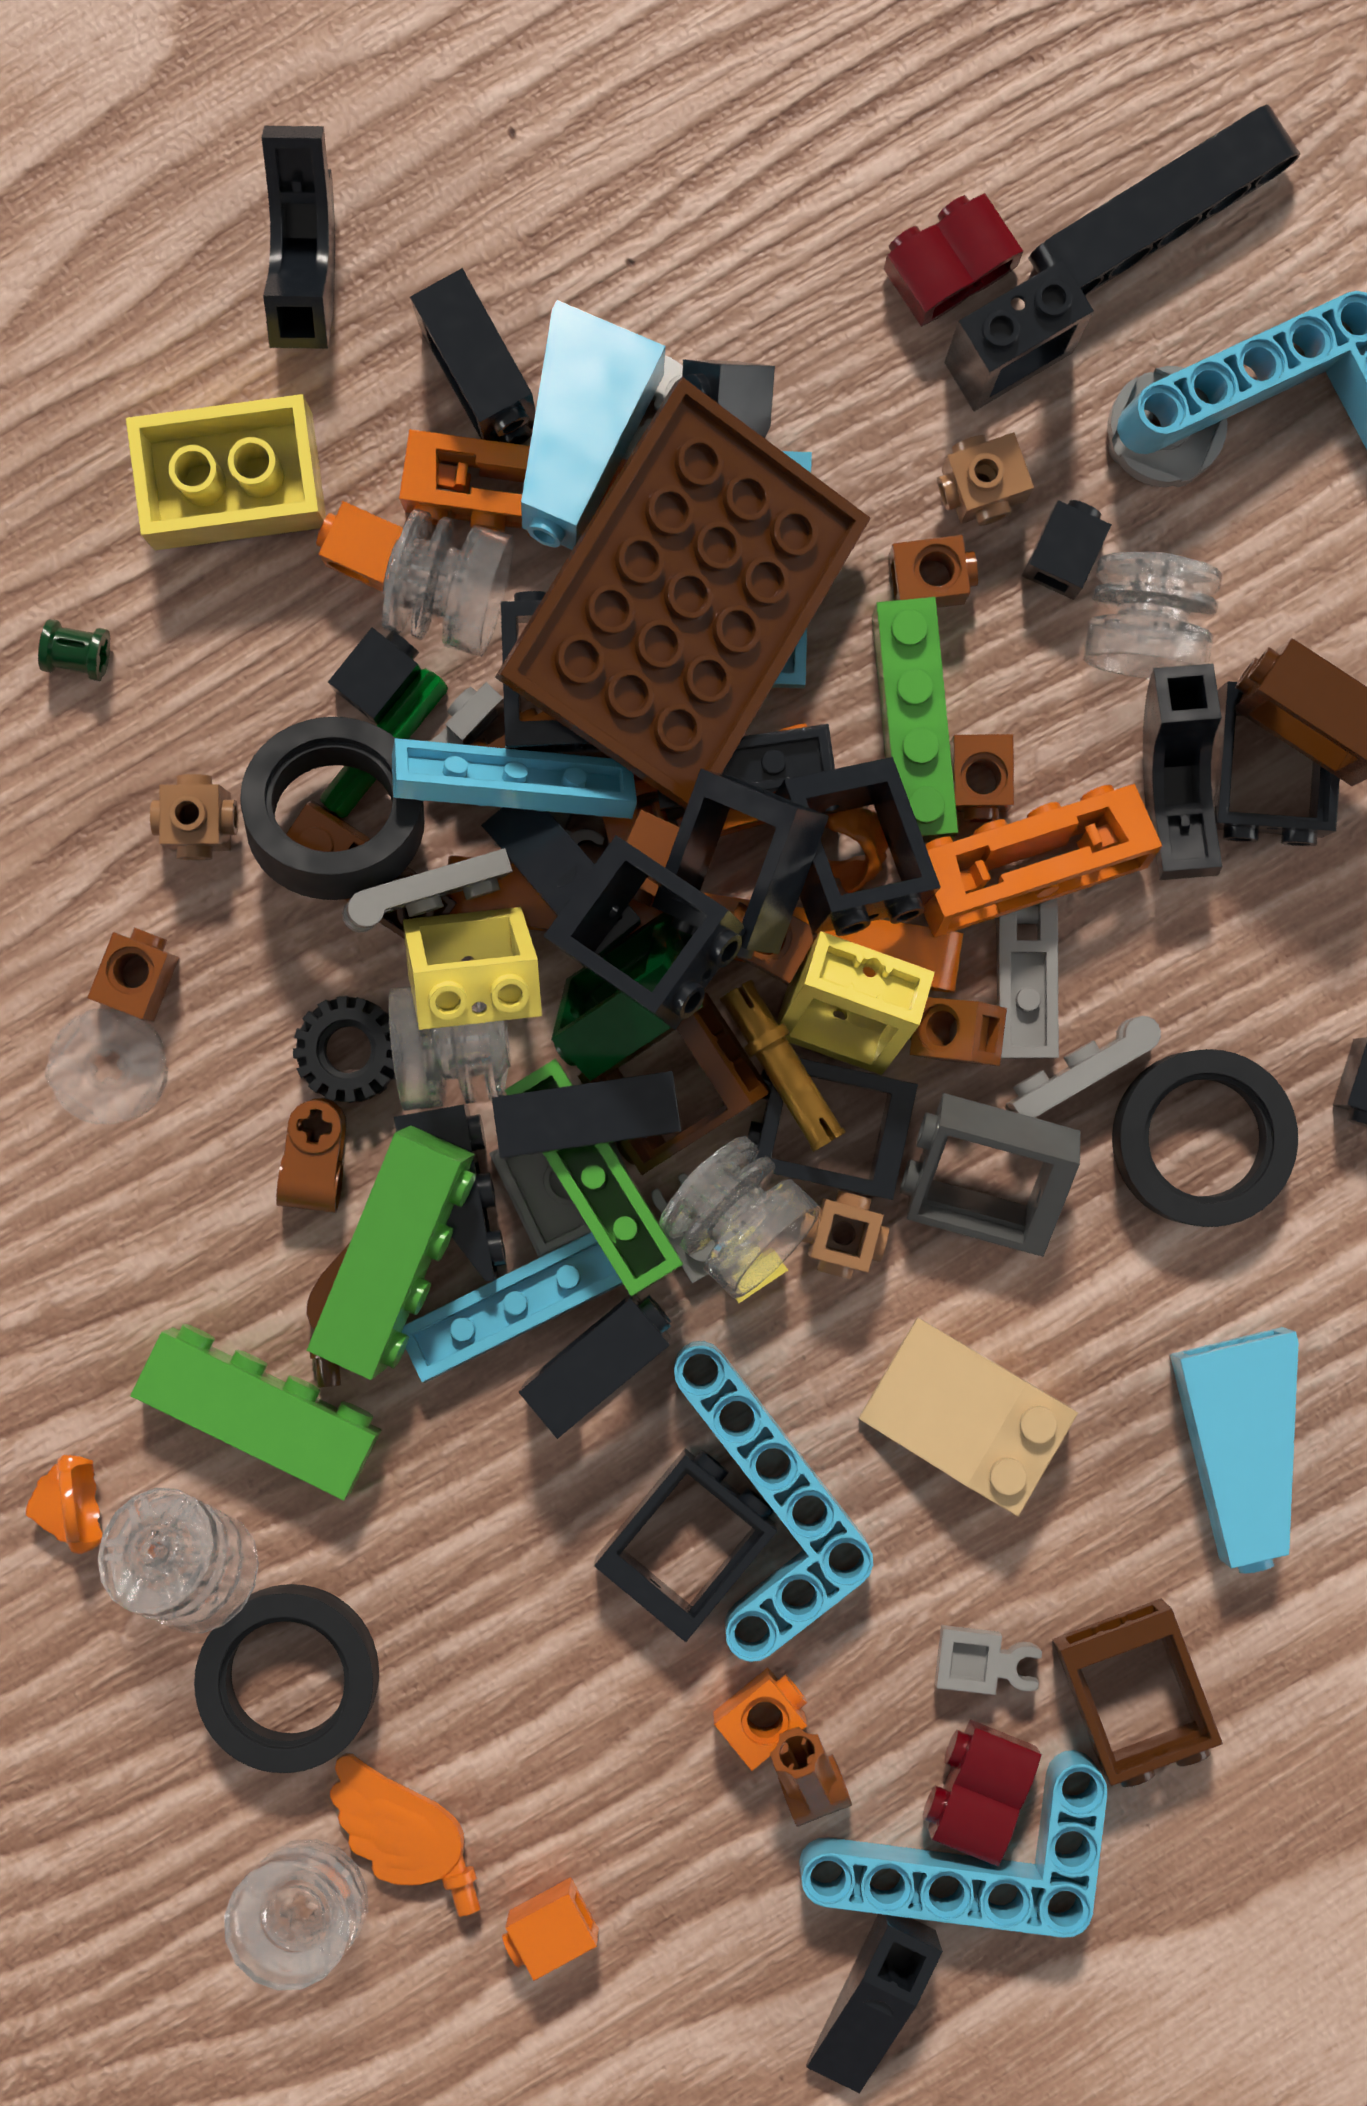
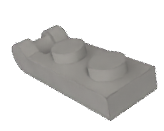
(424, 890)
(1029, 982)
(1085, 1067)

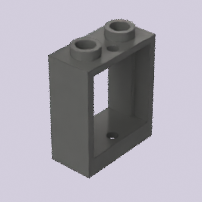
(984, 1215)

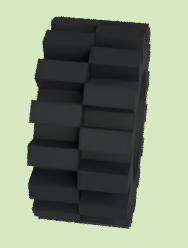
(312, 1048)

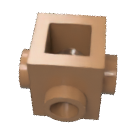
(996, 463)
(212, 829)
(867, 1242)

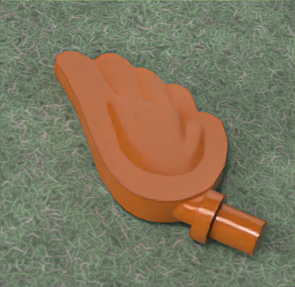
(402, 1832)

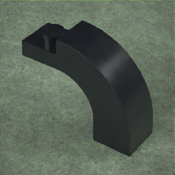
(301, 237)
(1177, 757)

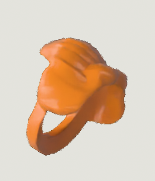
(865, 828)
(67, 1504)

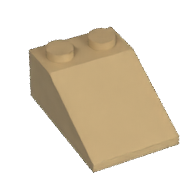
(968, 1416)

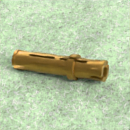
(782, 1065)

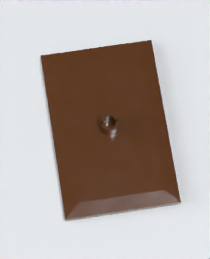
(684, 595)

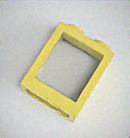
(499, 974)
(877, 1010)

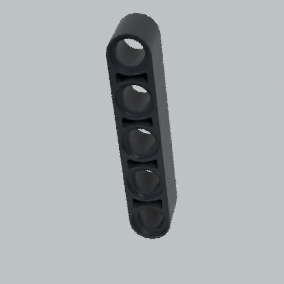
(1171, 201)

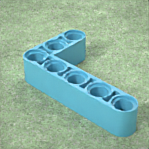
(1277, 367)
(781, 1494)
(976, 1877)

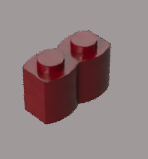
(952, 258)
(982, 1792)

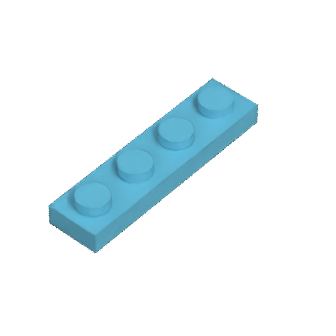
(512, 778)
(509, 1307)

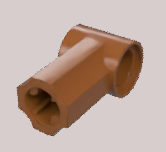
(808, 1777)

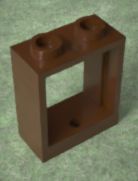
(1309, 708)
(724, 1065)
(1118, 1635)

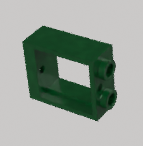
(598, 1022)

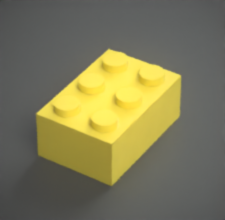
(226, 472)

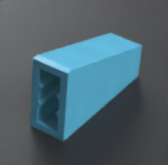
(586, 413)
(1242, 1435)

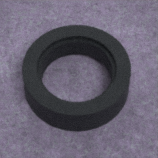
(314, 872)
(1276, 1138)
(271, 1749)

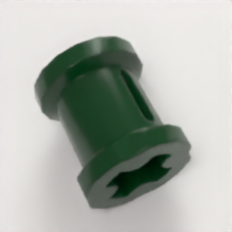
(74, 650)

